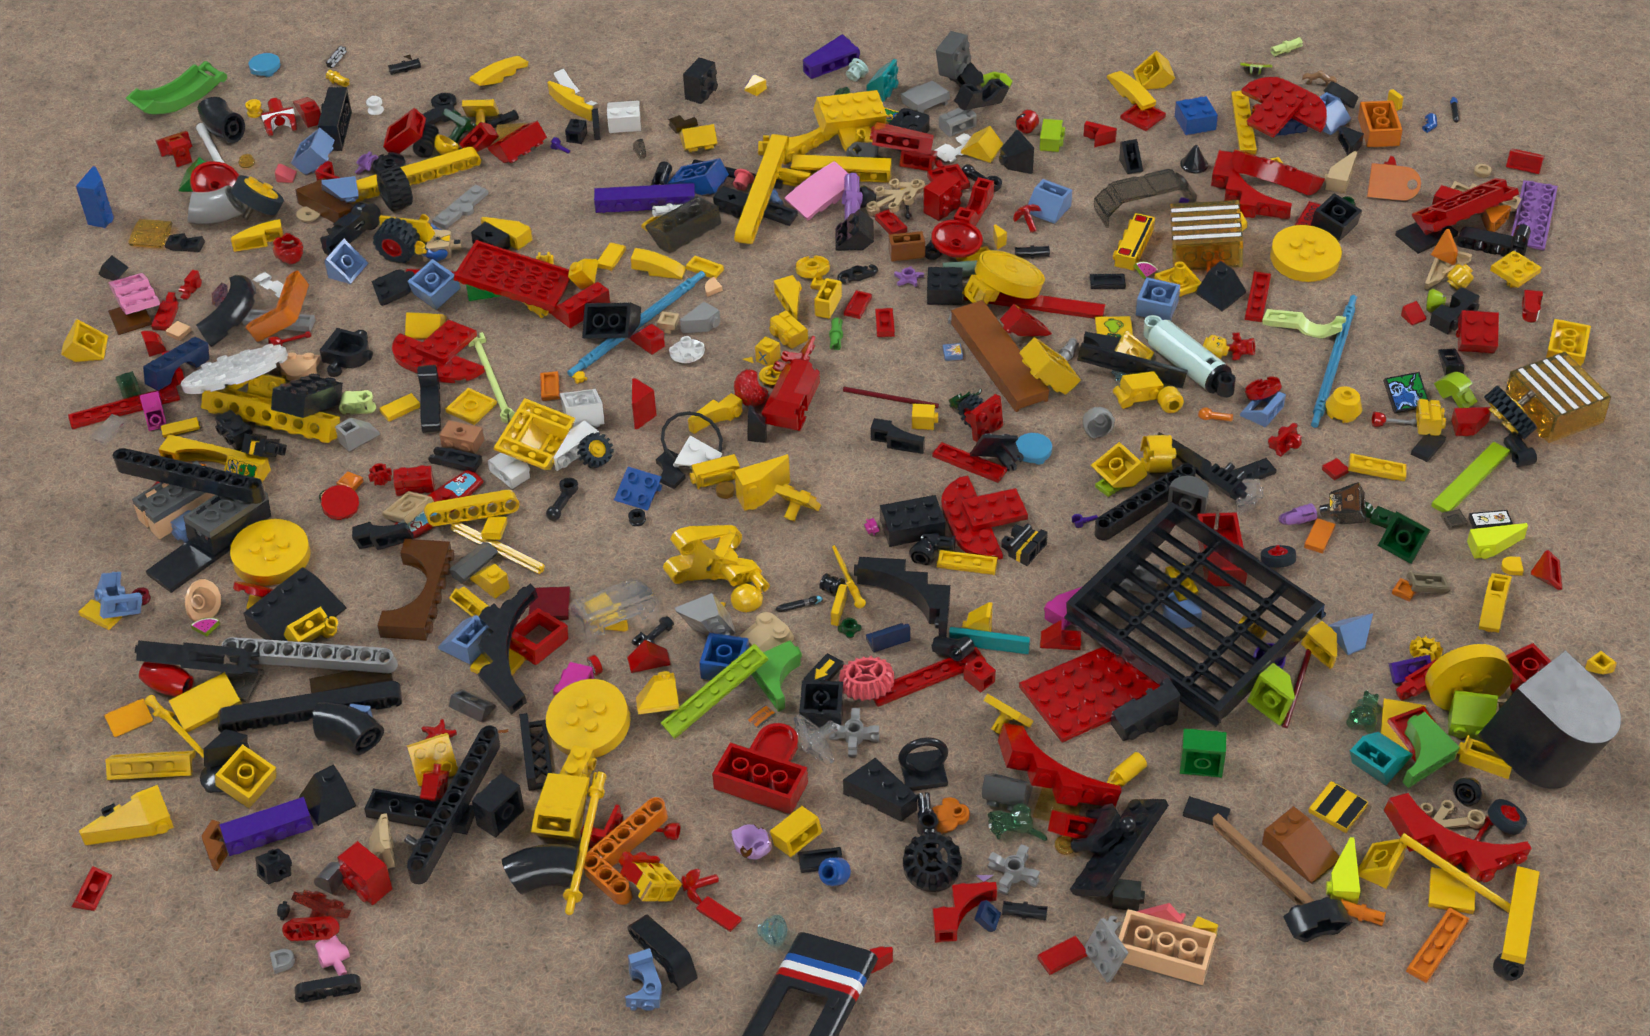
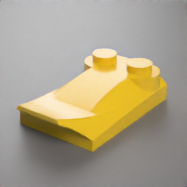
(1569, 338)

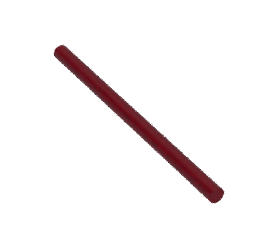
(887, 396)
(1297, 687)

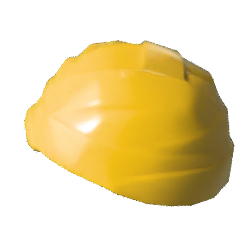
(445, 145)
(746, 598)

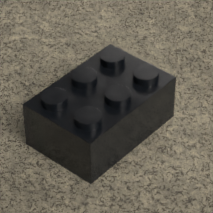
(910, 519)

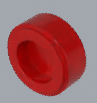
(594, 662)

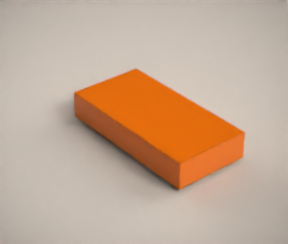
(549, 386)
(1319, 535)

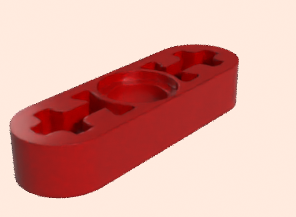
(331, 924)

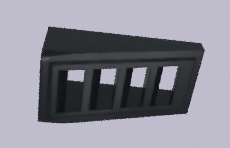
(1450, 364)

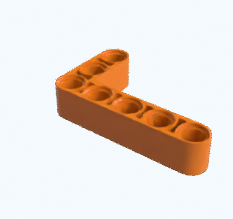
(286, 311)
(617, 845)

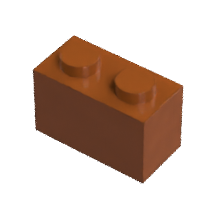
(906, 246)

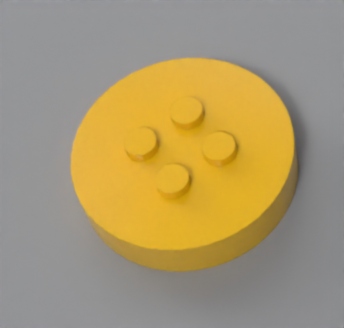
(1305, 253)
(1009, 274)
(269, 551)
(1468, 669)
(588, 715)

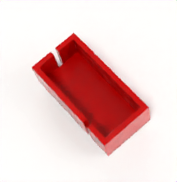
(1229, 528)

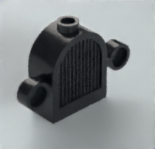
(345, 350)

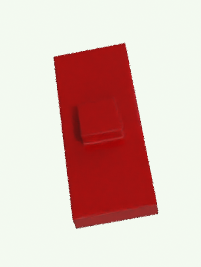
(719, 914)

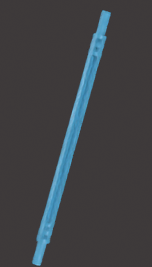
(647, 315)
(1332, 366)

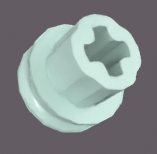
(857, 69)

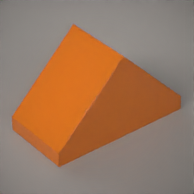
(1495, 217)

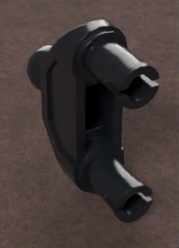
(1106, 830)

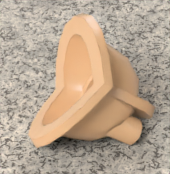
(202, 600)

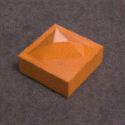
(350, 480)

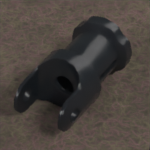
(940, 542)

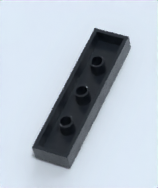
(410, 809)

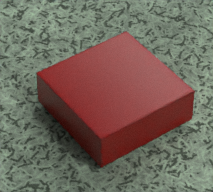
(1335, 469)

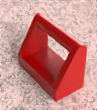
(1525, 161)

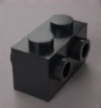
(232, 429)

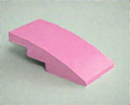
(818, 191)
(134, 293)

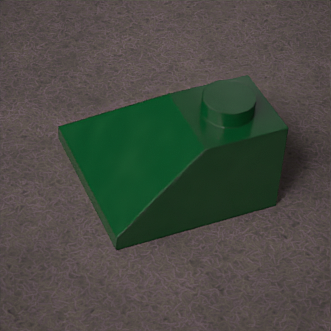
(1404, 537)

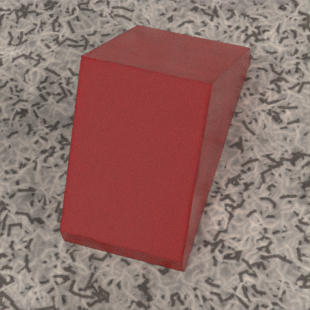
(648, 657)

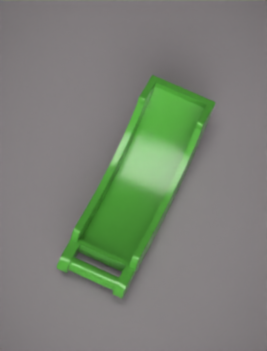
(180, 92)

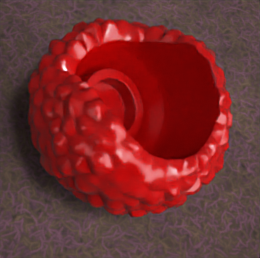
(748, 388)

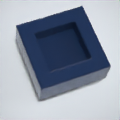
(987, 916)

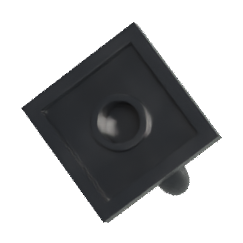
(924, 768)

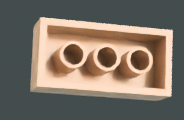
(1167, 946)

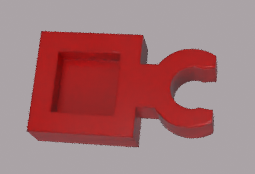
(191, 284)

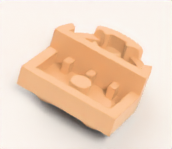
(299, 365)

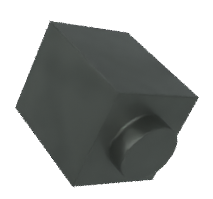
(1127, 895)

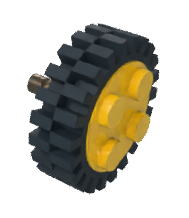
(1511, 411)

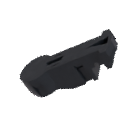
(349, 227)

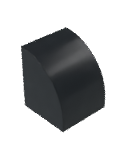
(112, 268)

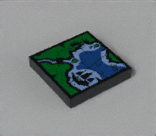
(1405, 391)

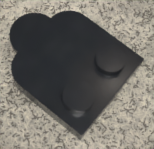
(392, 286)

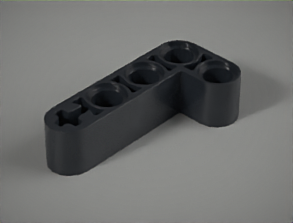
(1494, 242)
(429, 398)
(665, 950)

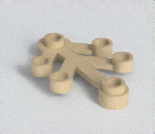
(913, 188)
(1458, 822)

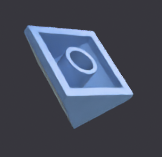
(344, 263)

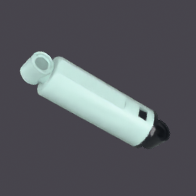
(1190, 355)

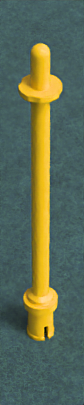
(595, 793)

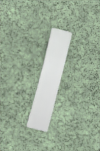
(564, 80)

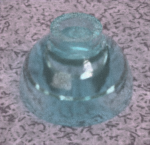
(773, 930)

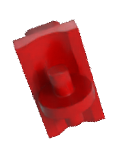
(1286, 439)

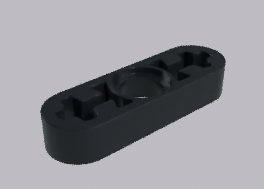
(316, 989)

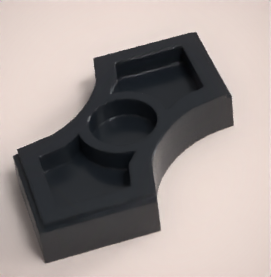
(671, 475)

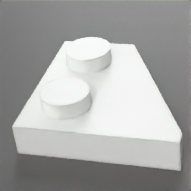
(695, 452)

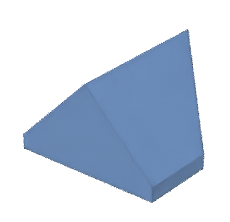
(1352, 632)

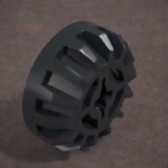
(934, 875)

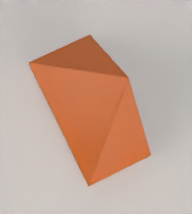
(1446, 248)

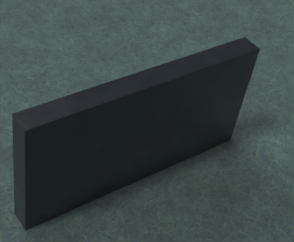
(182, 565)

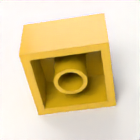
(245, 776)

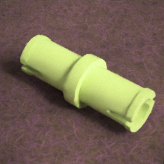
(1286, 46)

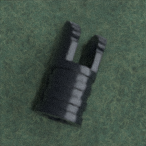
(662, 173)

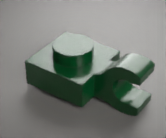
(1379, 516)

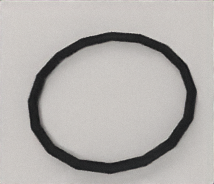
(693, 414)

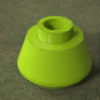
(1434, 300)

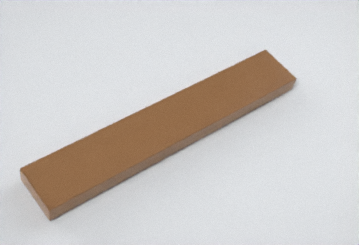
(1260, 861)

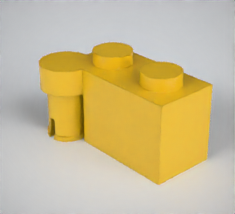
(1137, 388)
(311, 627)

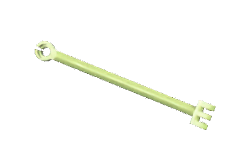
(477, 342)

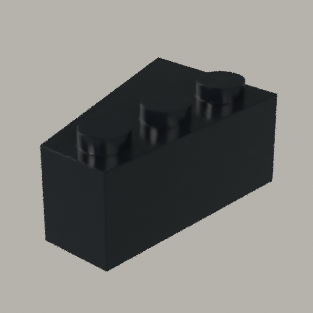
(1148, 713)
(880, 788)

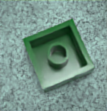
(1203, 753)

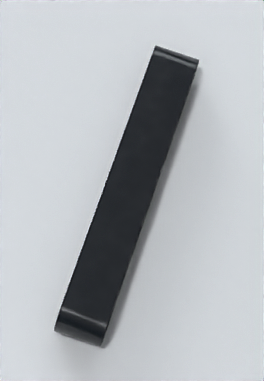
(1139, 504)

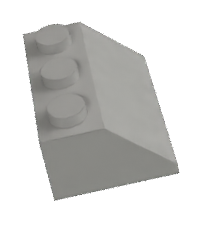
(707, 616)

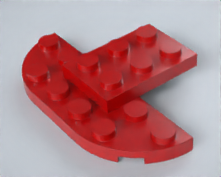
(1280, 103)
(441, 350)
(973, 515)

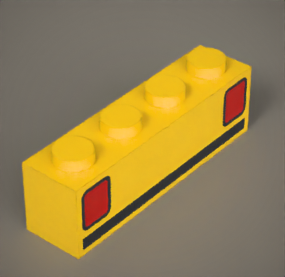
(1134, 241)

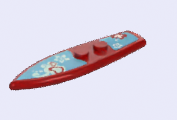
(460, 486)

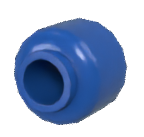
(834, 871)

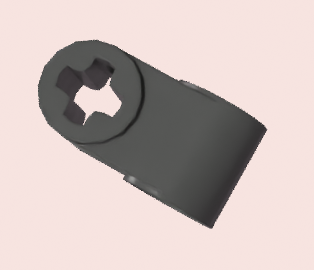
(863, 150)

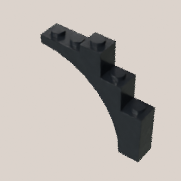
(495, 648)

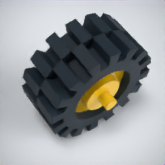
(595, 450)

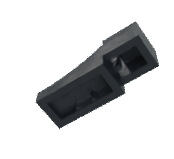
(896, 438)
(381, 537)

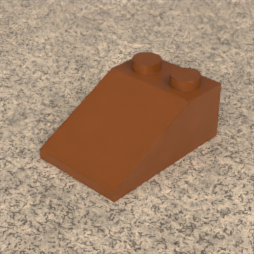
(1300, 845)

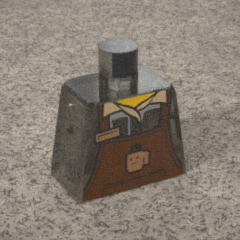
(1346, 505)

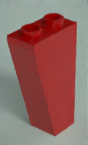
(901, 138)

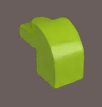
(1458, 387)

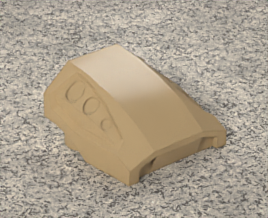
(382, 842)

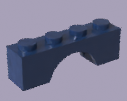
(161, 370)

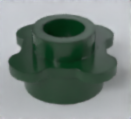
(849, 627)

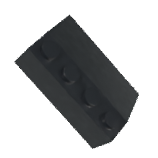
(289, 602)

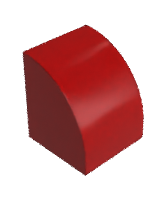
(153, 343)

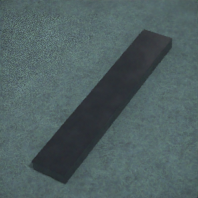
(1130, 364)

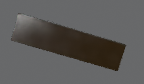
(347, 679)

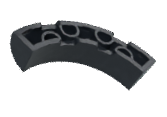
(231, 310)

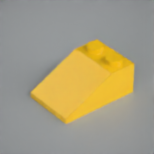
(758, 481)

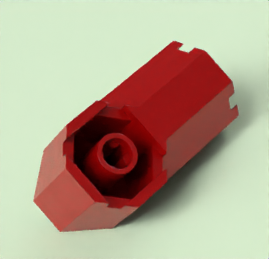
(792, 395)

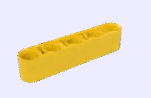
(463, 504)

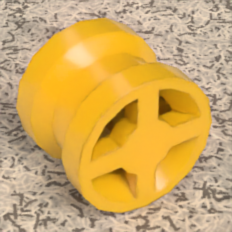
(254, 108)

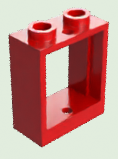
(404, 131)
(537, 652)

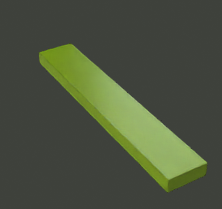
(1470, 478)
(714, 691)

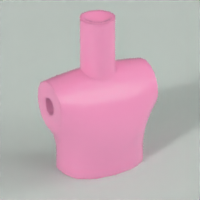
(332, 953)

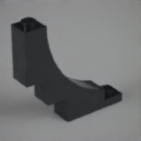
(913, 585)

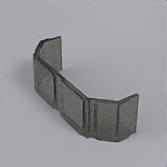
(1138, 188)

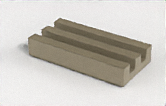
(1428, 582)

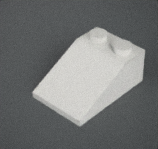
(623, 116)
(583, 406)

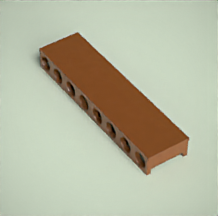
(998, 355)

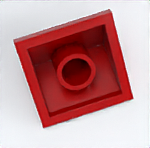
(642, 403)

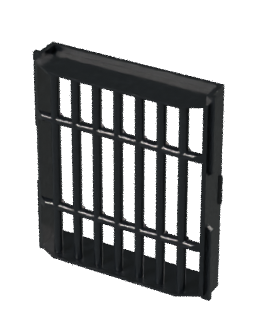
(1117, 641)

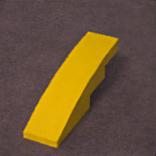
(497, 71)
(1131, 89)
(567, 98)

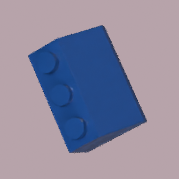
(94, 199)

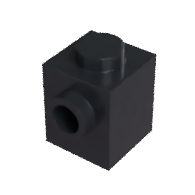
(576, 131)

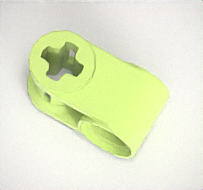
(356, 401)

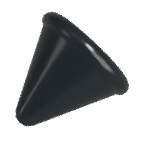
(1194, 161)

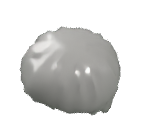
(1098, 422)

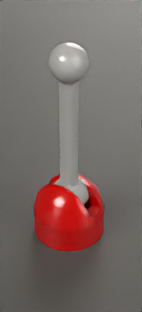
(1379, 419)

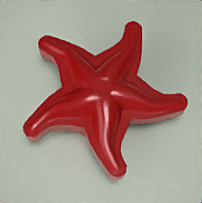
(438, 730)

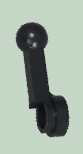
(970, 172)
(554, 512)

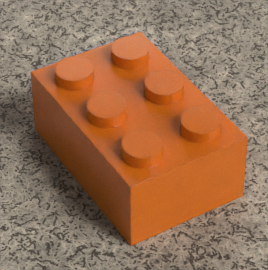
(1380, 123)

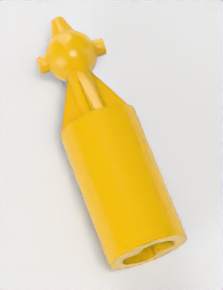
(1127, 769)

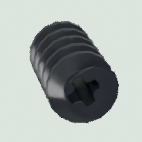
(425, 145)

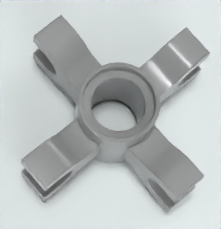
(855, 732)
(1019, 873)

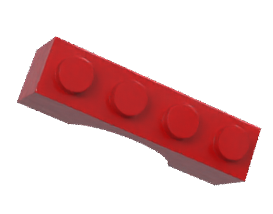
(980, 198)

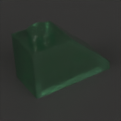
(128, 385)

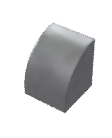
(329, 878)

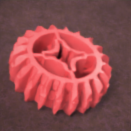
(867, 678)

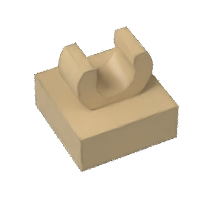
(668, 321)

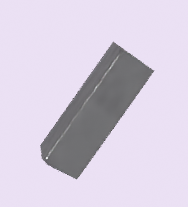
(471, 705)

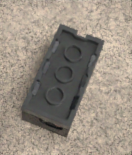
(220, 519)

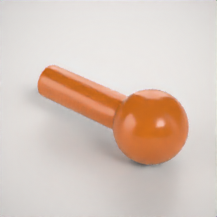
(1206, 414)

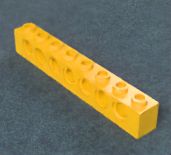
(213, 403)

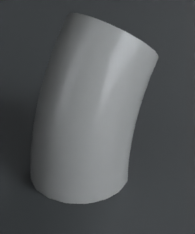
(214, 206)

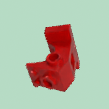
(177, 146)

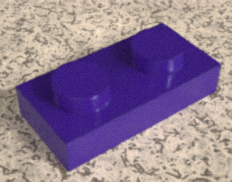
(1403, 668)

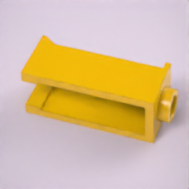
(714, 471)
(1483, 757)

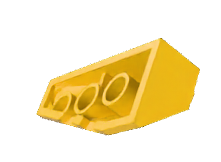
(140, 817)

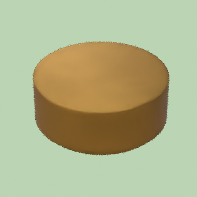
(725, 490)

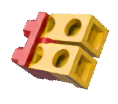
(649, 876)

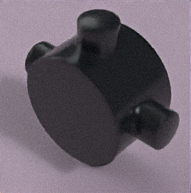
(283, 910)

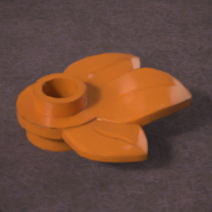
(951, 814)

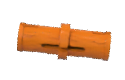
(1364, 913)

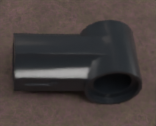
(1519, 451)
(955, 648)

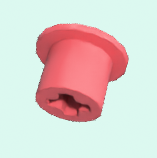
(742, 179)

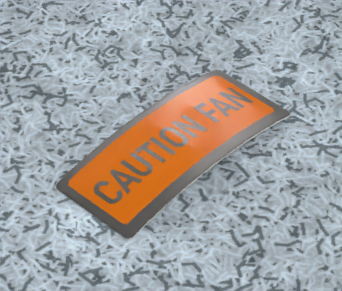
(761, 716)

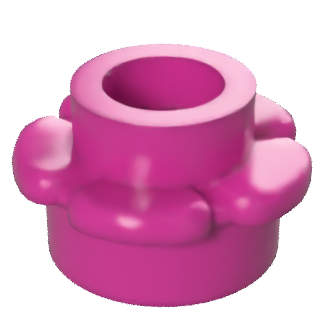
(871, 526)

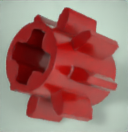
(380, 474)

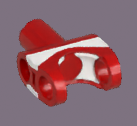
(278, 116)

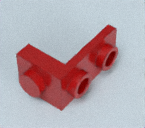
(325, 171)
(597, 835)

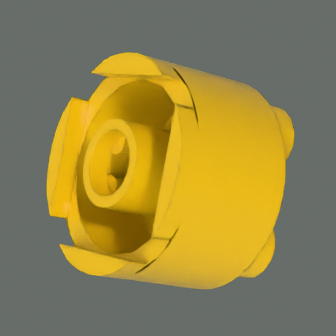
(1157, 453)

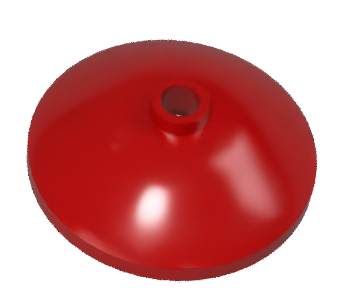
(212, 175)
(956, 238)

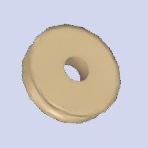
(302, 214)

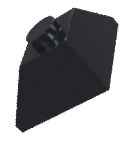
(1017, 153)
(1221, 286)
(327, 795)

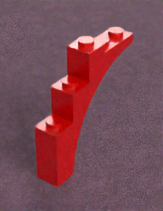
(1250, 200)
(1043, 771)
(1477, 857)

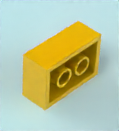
(1049, 366)

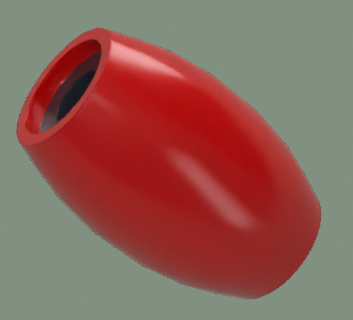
(166, 678)

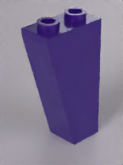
(830, 57)

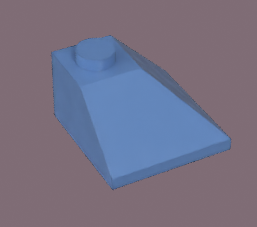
(341, 188)

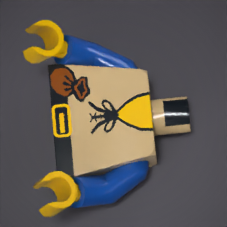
(440, 245)

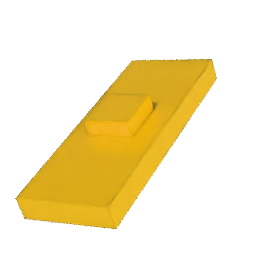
(180, 427)

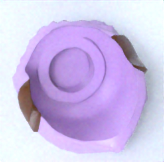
(751, 841)

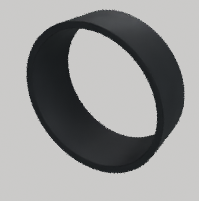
(1347, 97)

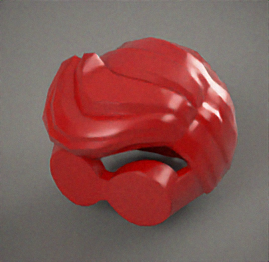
(288, 252)

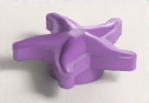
(365, 162)
(908, 275)

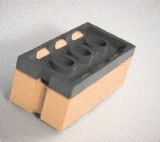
(164, 504)

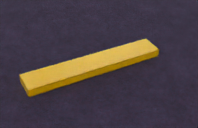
(1520, 915)

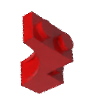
(964, 899)

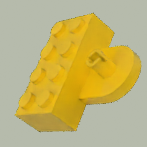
(850, 115)

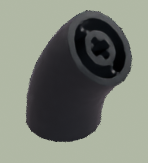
(221, 120)
(346, 727)
(541, 866)

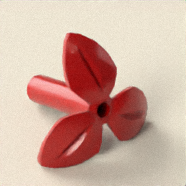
(1025, 211)
(692, 882)

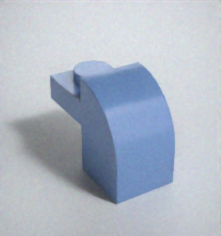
(1175, 617)

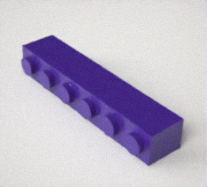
(641, 197)

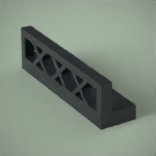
(528, 751)

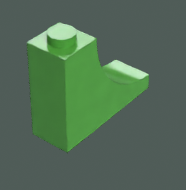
(772, 673)
(1431, 747)

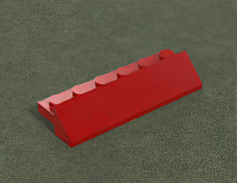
(1464, 205)

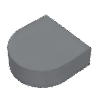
(282, 960)

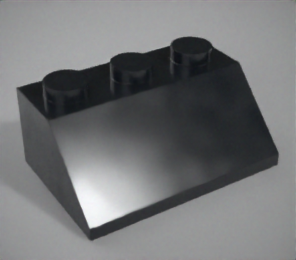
(610, 320)

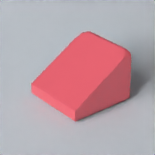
(284, 174)

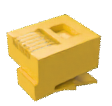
(978, 290)

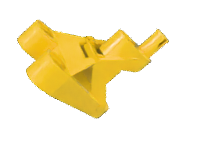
(723, 559)

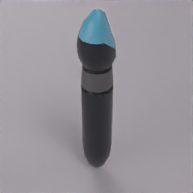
(799, 603)

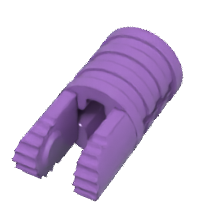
(1299, 515)

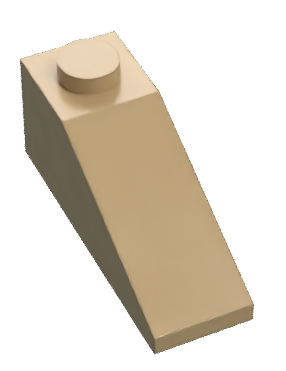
(1340, 174)

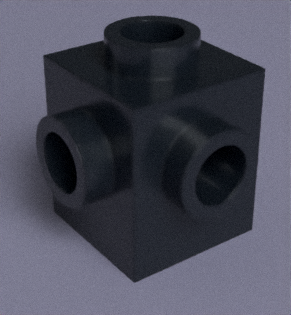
(273, 866)

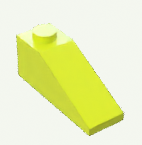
(1493, 540)
(1344, 877)

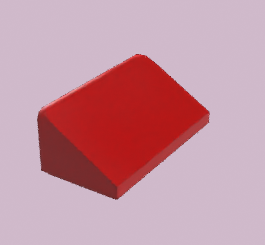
(92, 889)

